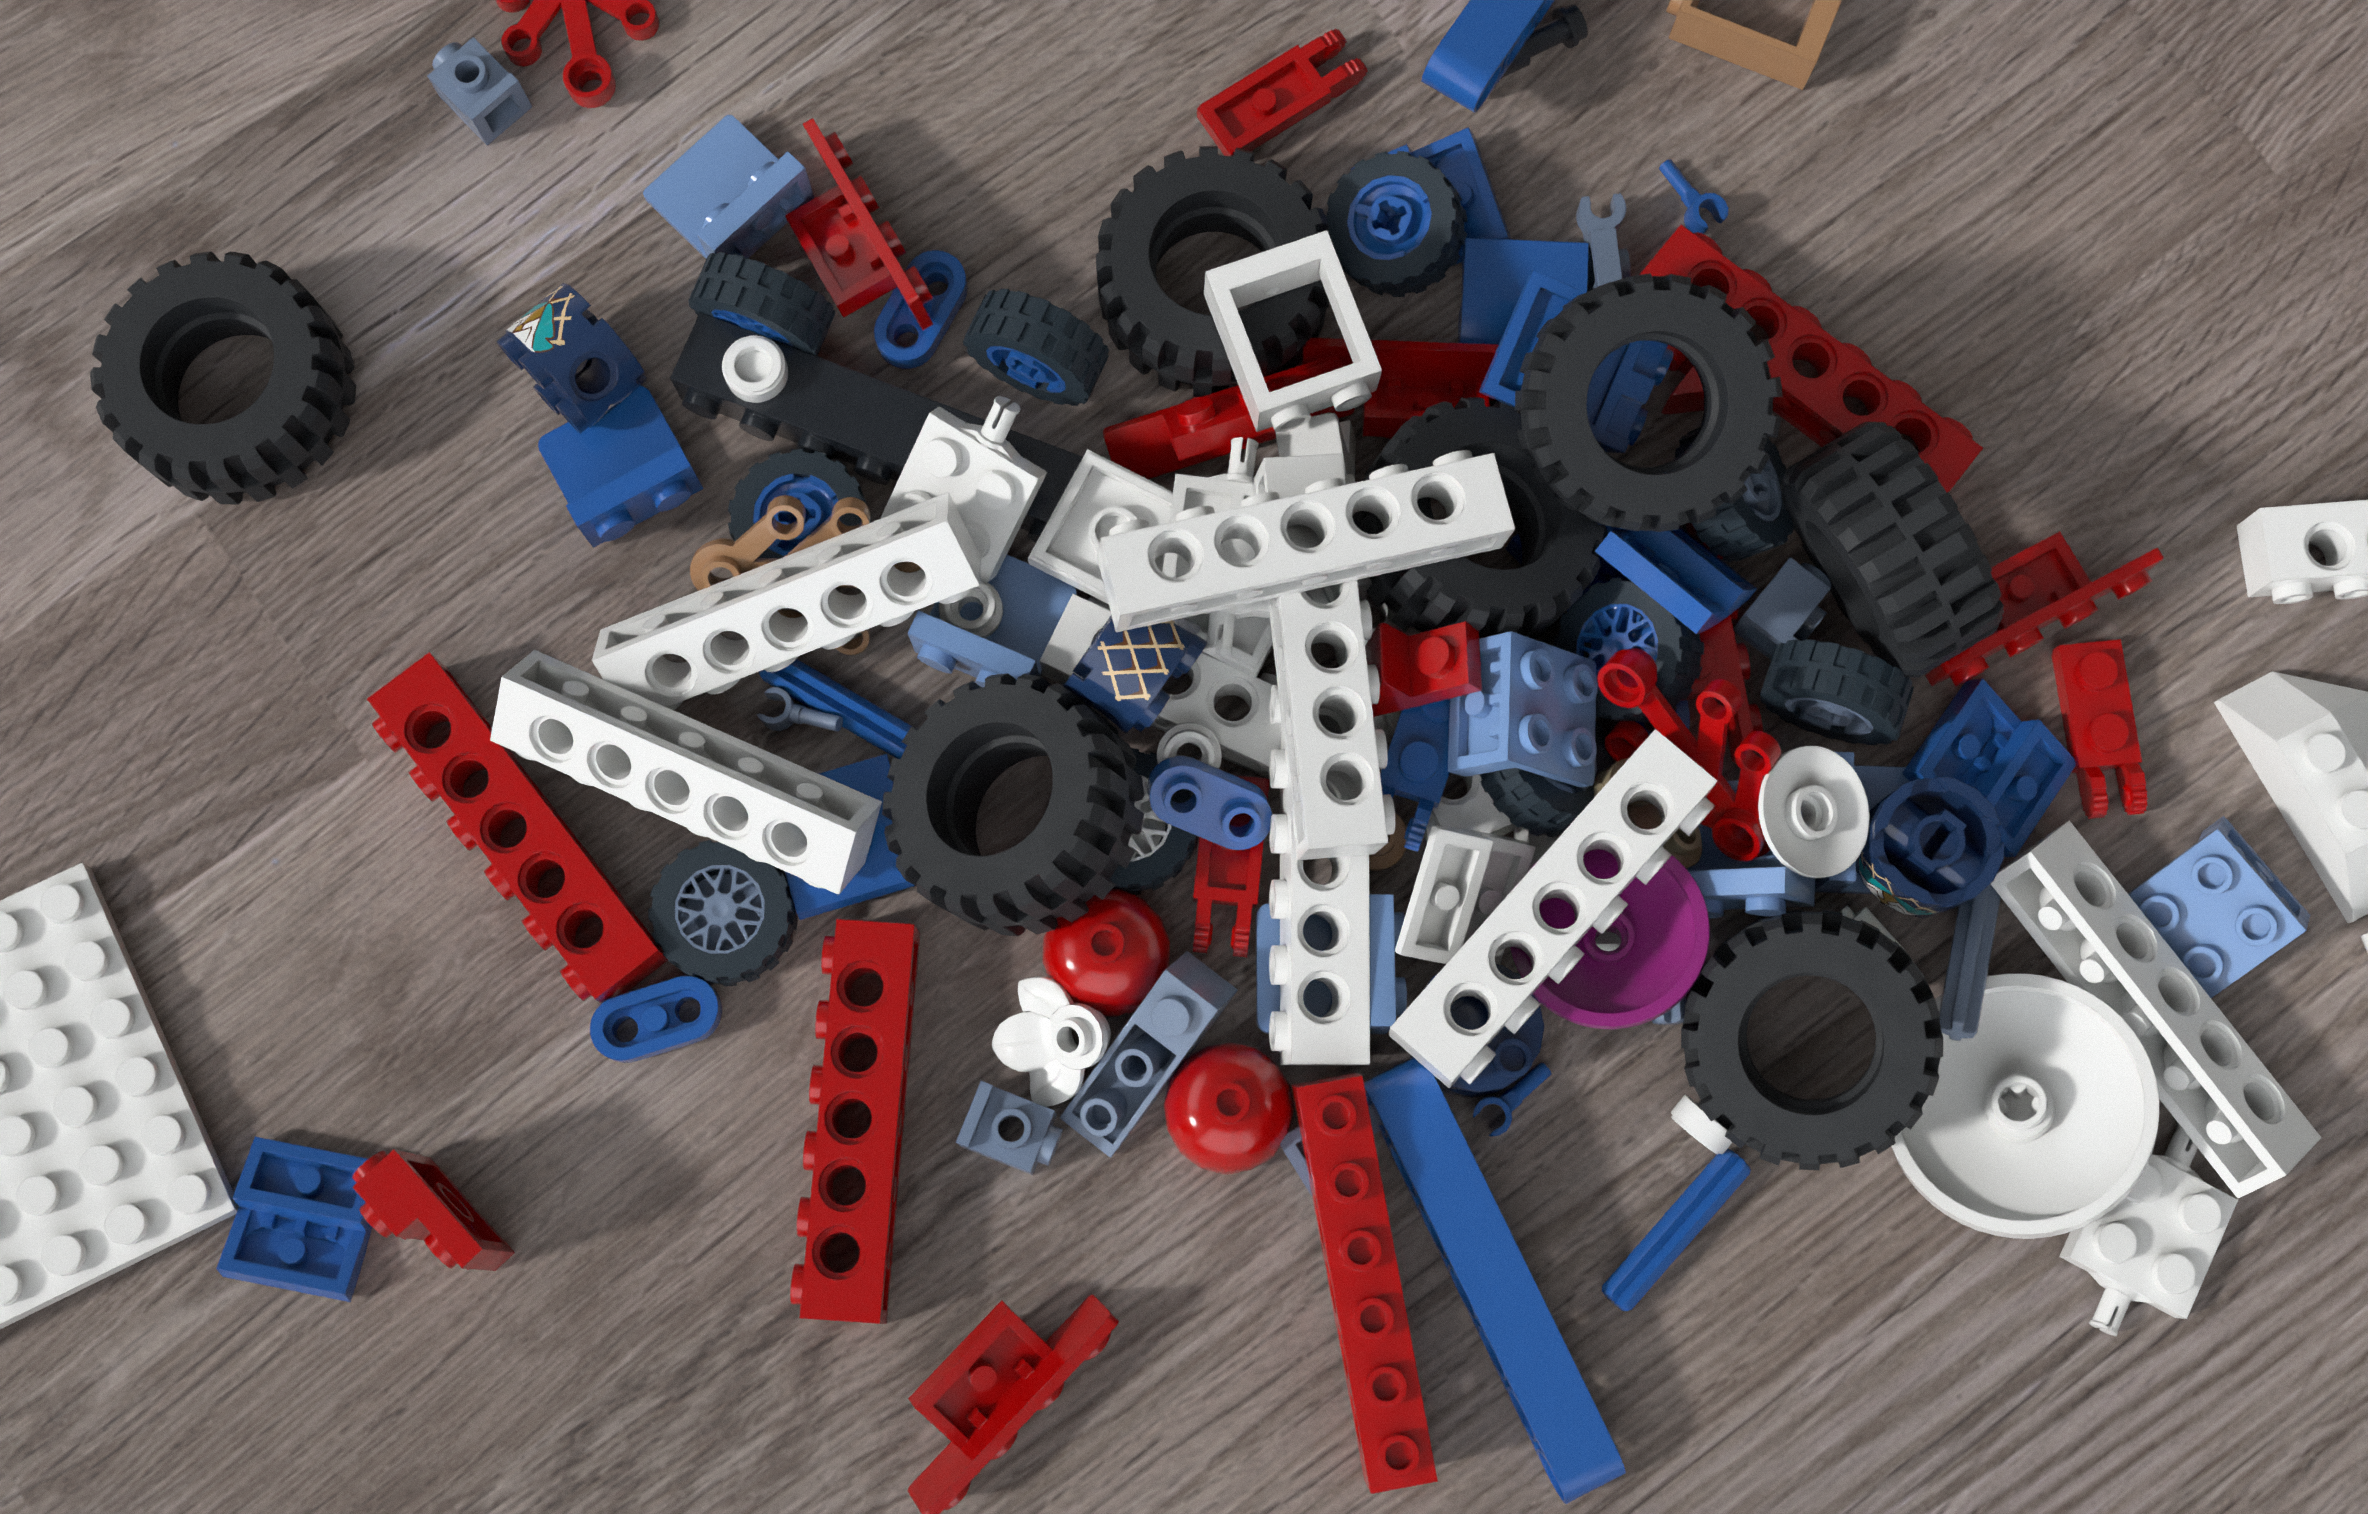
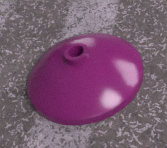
(1653, 967)

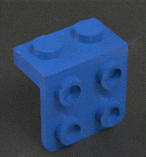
(619, 468)

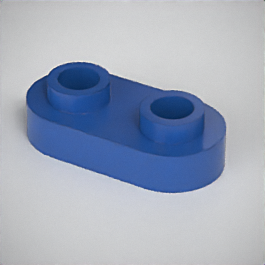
(898, 319)
(1213, 804)
(657, 1017)

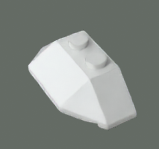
(2313, 760)

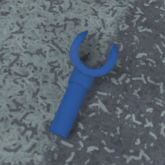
(1694, 200)
(1513, 1097)

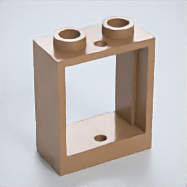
(1751, 48)

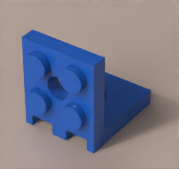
(1617, 385)

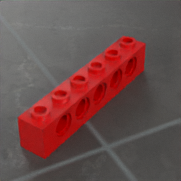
(1843, 369)
(431, 695)
(1364, 1283)
(863, 1291)

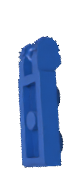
(1419, 763)

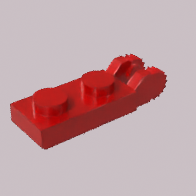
(1278, 95)
(2100, 724)
(1228, 879)

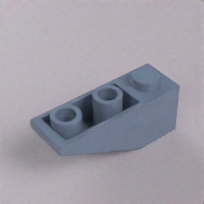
(1148, 1052)

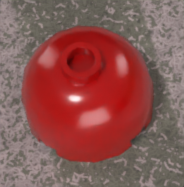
(1109, 953)
(1228, 1108)

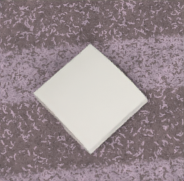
(1458, 888)

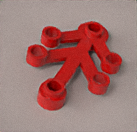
(585, 61)
(1631, 681)

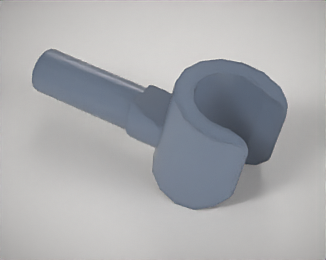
(797, 714)

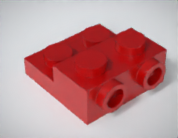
(419, 1202)

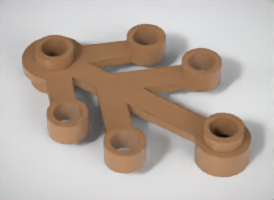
(743, 553)

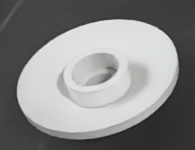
(1832, 806)

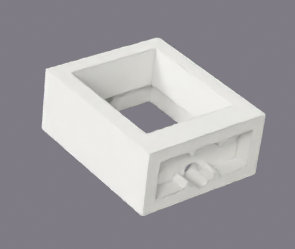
(1273, 274)

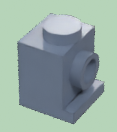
(478, 89)
(1785, 608)
(983, 1122)

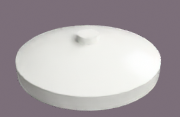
(2035, 1114)

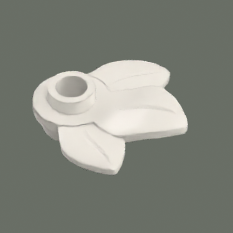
(1043, 1041)

